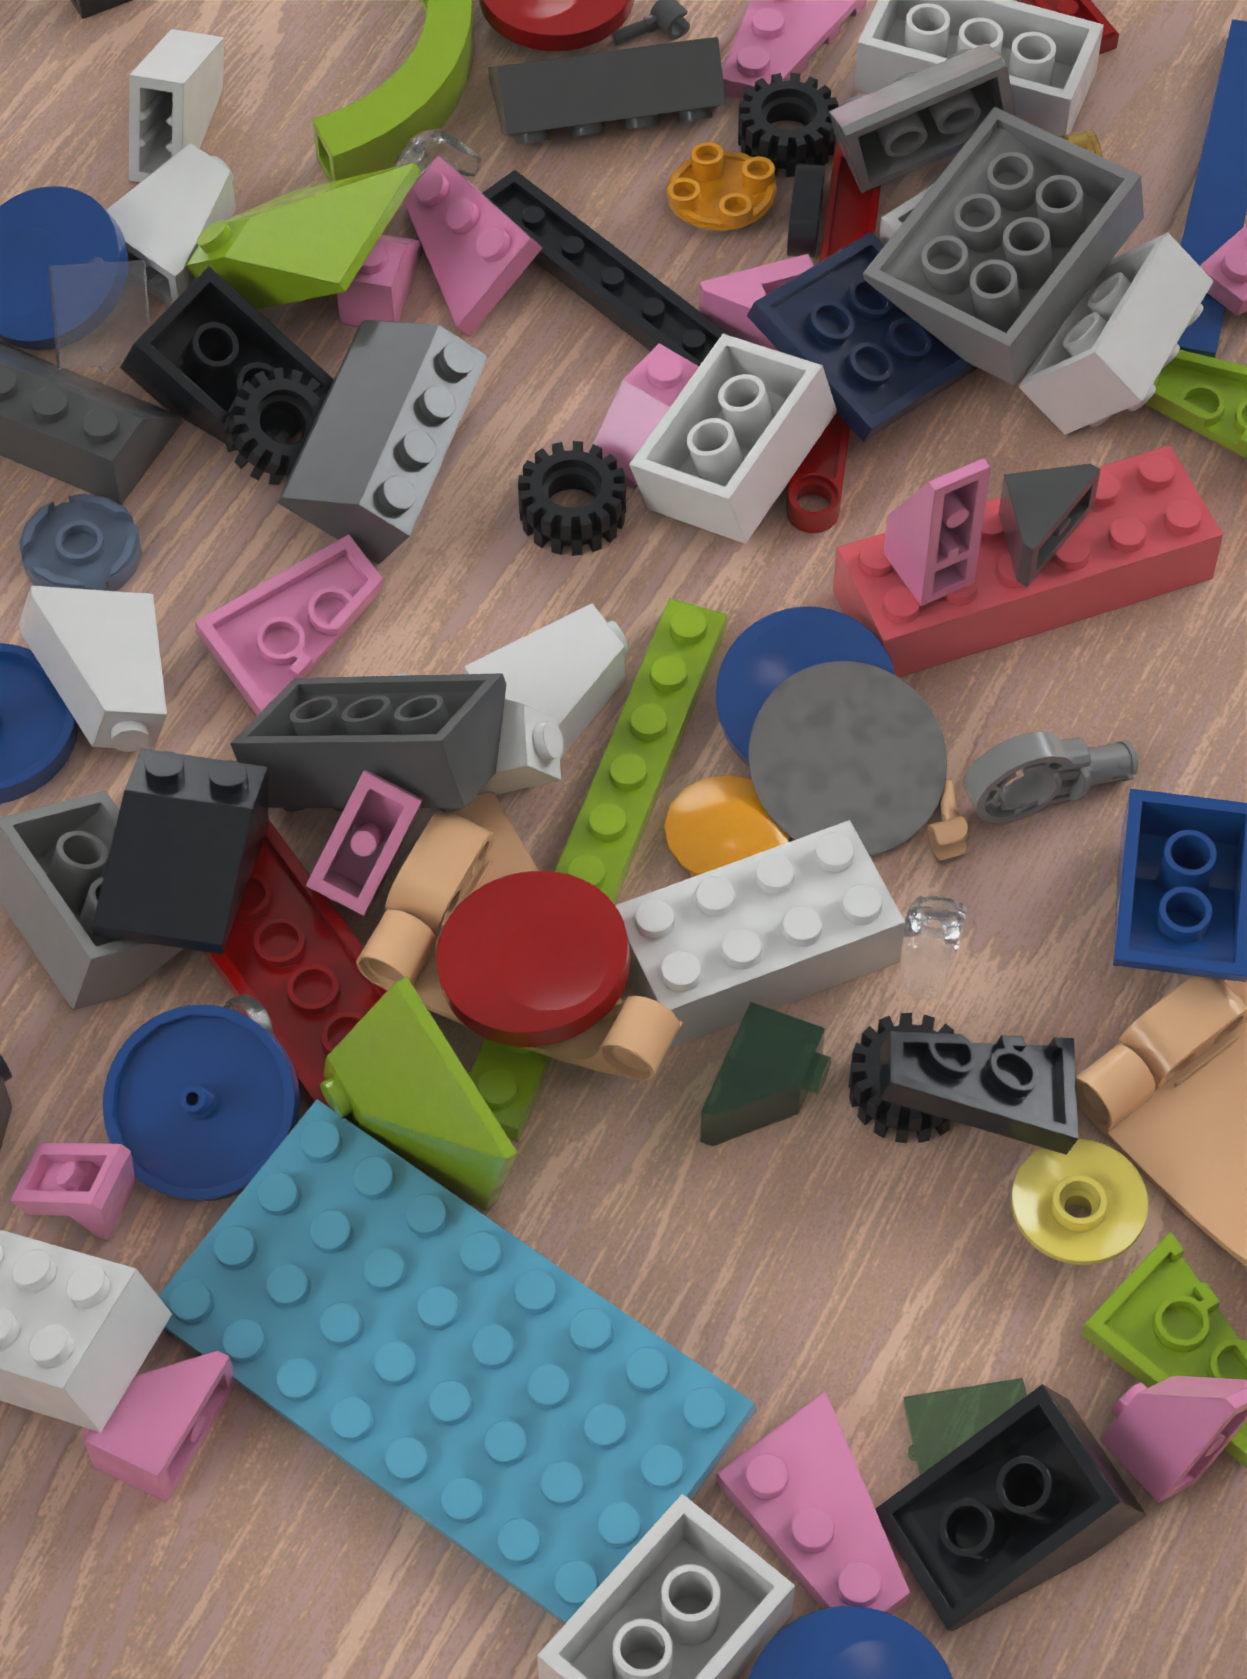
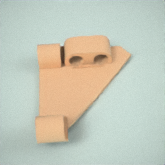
(445, 866)
(1179, 1103)

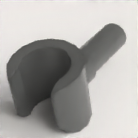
(664, 15)

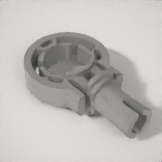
(1051, 770)

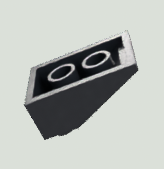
(206, 352)
(182, 851)
(1009, 1509)

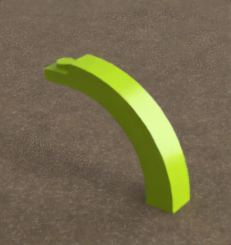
(415, 98)

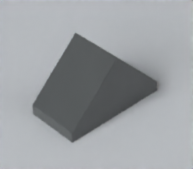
(1042, 512)

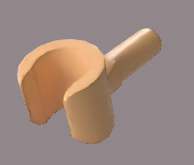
(949, 835)

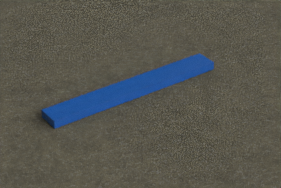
(1220, 185)

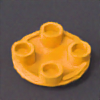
(721, 188)
(719, 824)

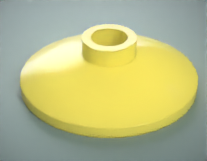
(1085, 1177)

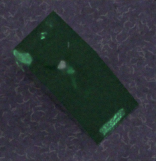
(764, 1074)

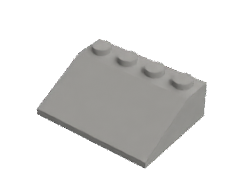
(1008, 242)

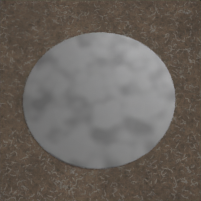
(847, 748)

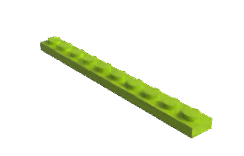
(616, 813)

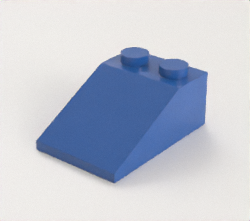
(1182, 886)

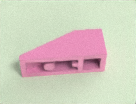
(938, 533)

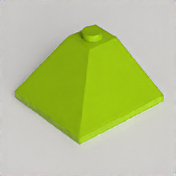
(304, 240)
(417, 1099)

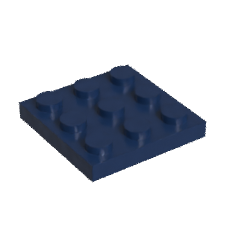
(869, 348)

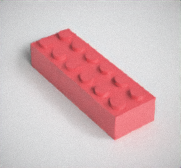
(1135, 544)

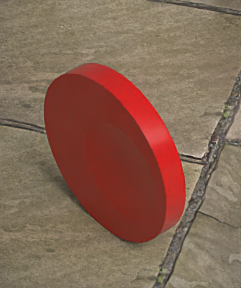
(556, 23)
(533, 958)

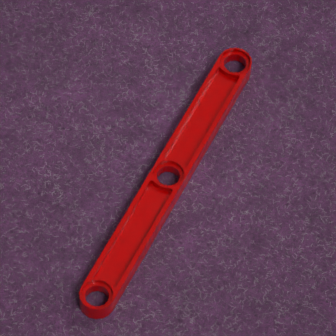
(823, 469)

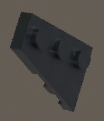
(988, 1086)

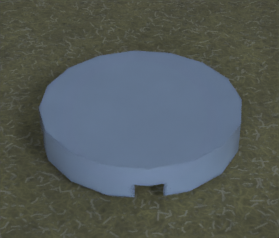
(81, 544)

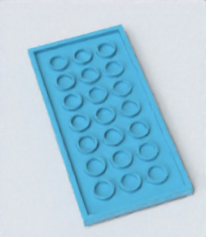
(451, 1362)

